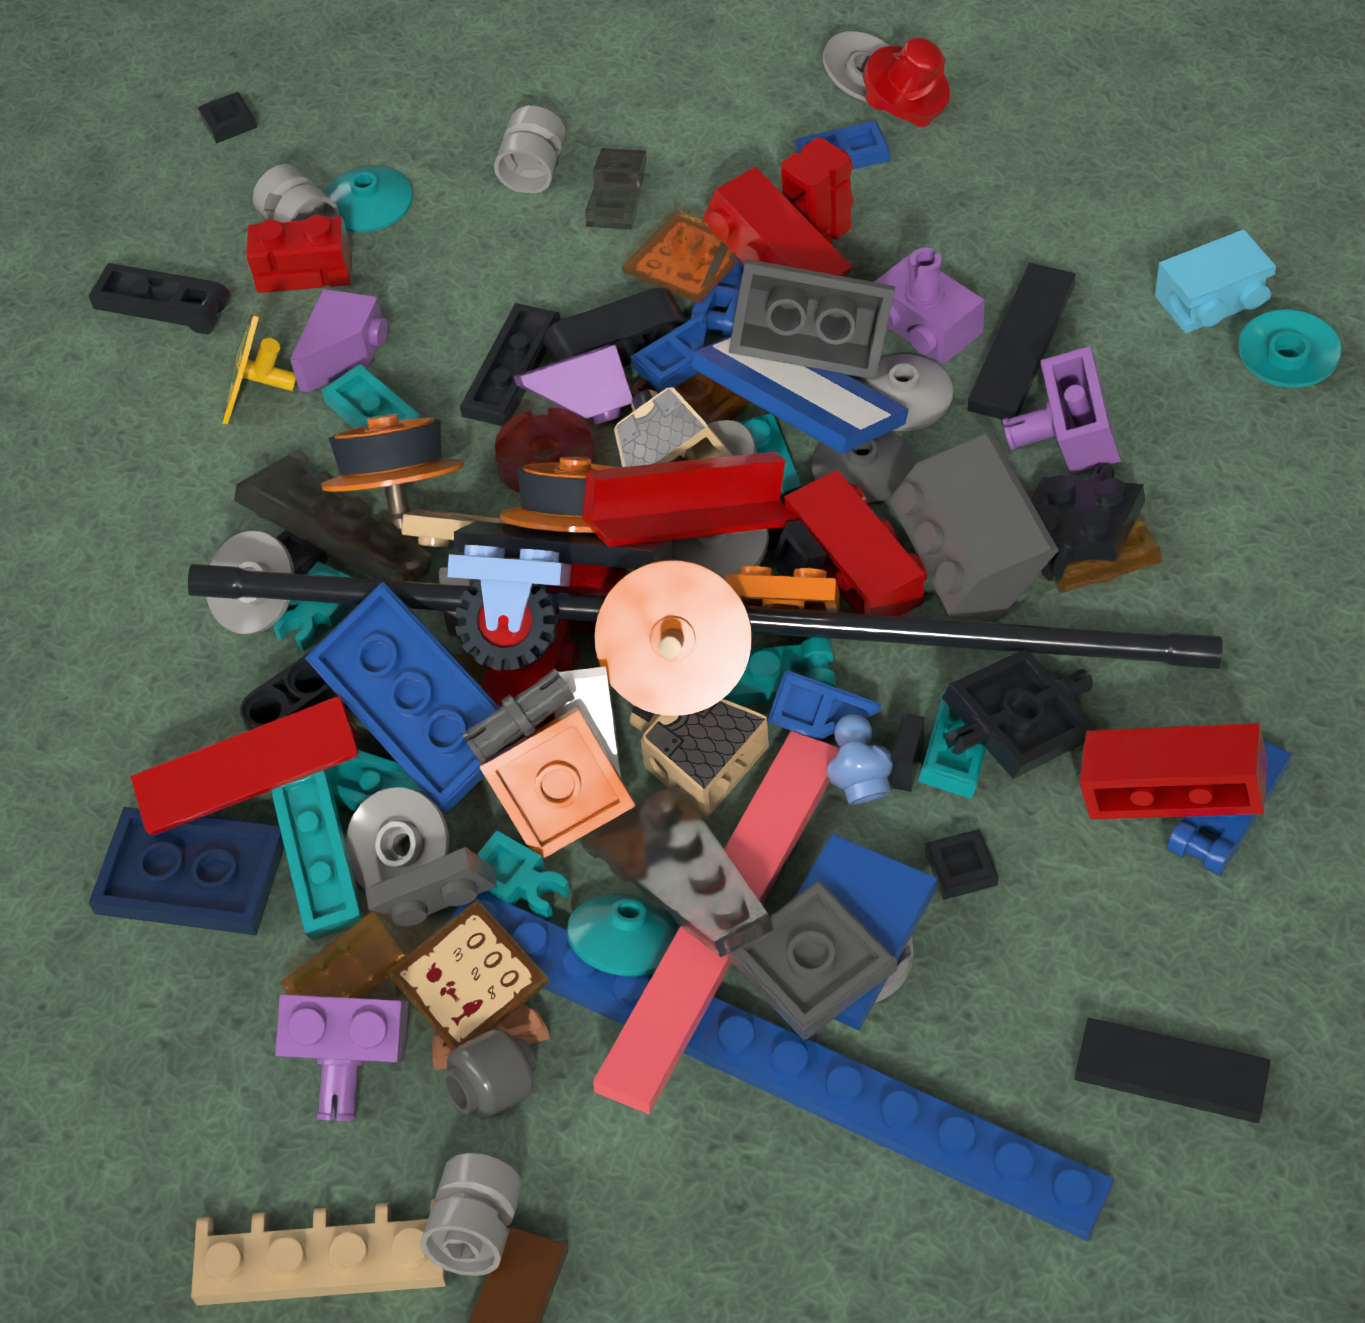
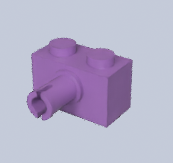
(932, 307)
(1074, 415)
(341, 1037)

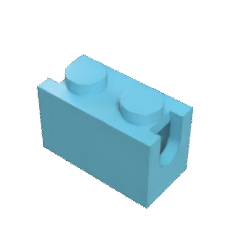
(1214, 281)

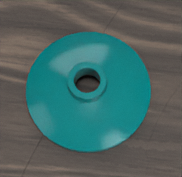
(370, 197)
(1289, 348)
(621, 934)

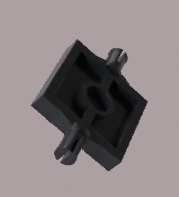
(1087, 516)
(1019, 712)

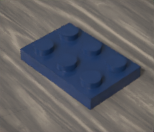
(191, 875)

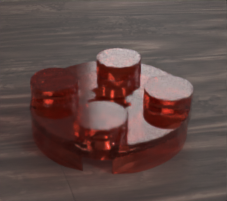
(525, 434)

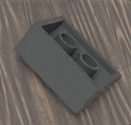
(811, 319)
(973, 528)

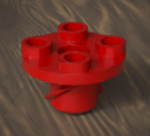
(908, 81)

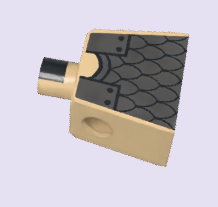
(665, 431)
(702, 750)

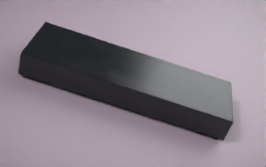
(515, 351)
(1173, 1070)

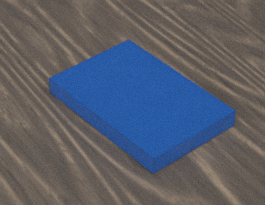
(879, 894)

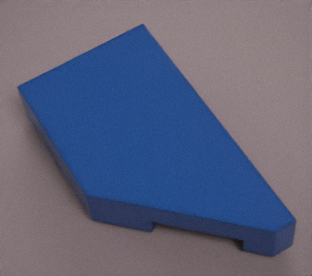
(862, 143)

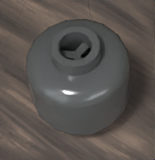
(489, 1074)

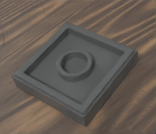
(814, 960)

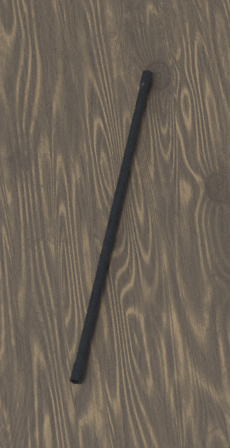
(1173, 649)

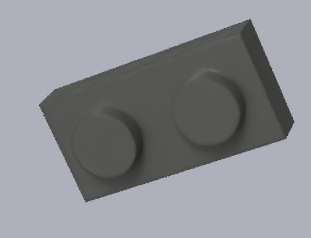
(431, 887)

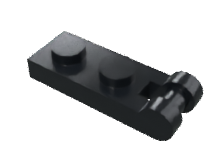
(159, 296)

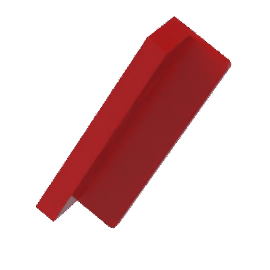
(685, 499)
(245, 765)

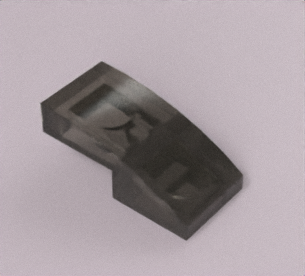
(616, 188)

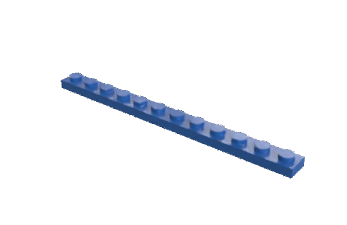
(836, 1088)

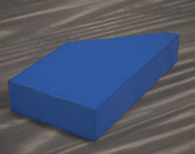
(669, 359)
(813, 706)

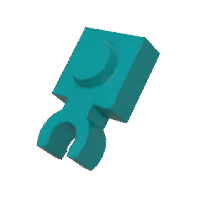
(309, 615)
(521, 875)

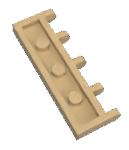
(311, 1259)

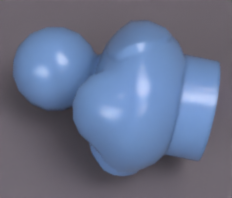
(859, 767)

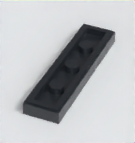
(1021, 342)
(572, 546)

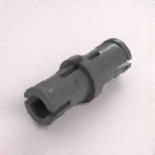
(518, 716)

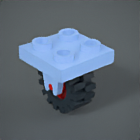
(507, 611)

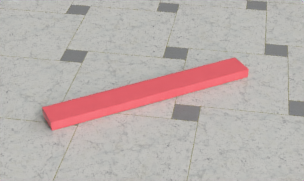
(691, 971)

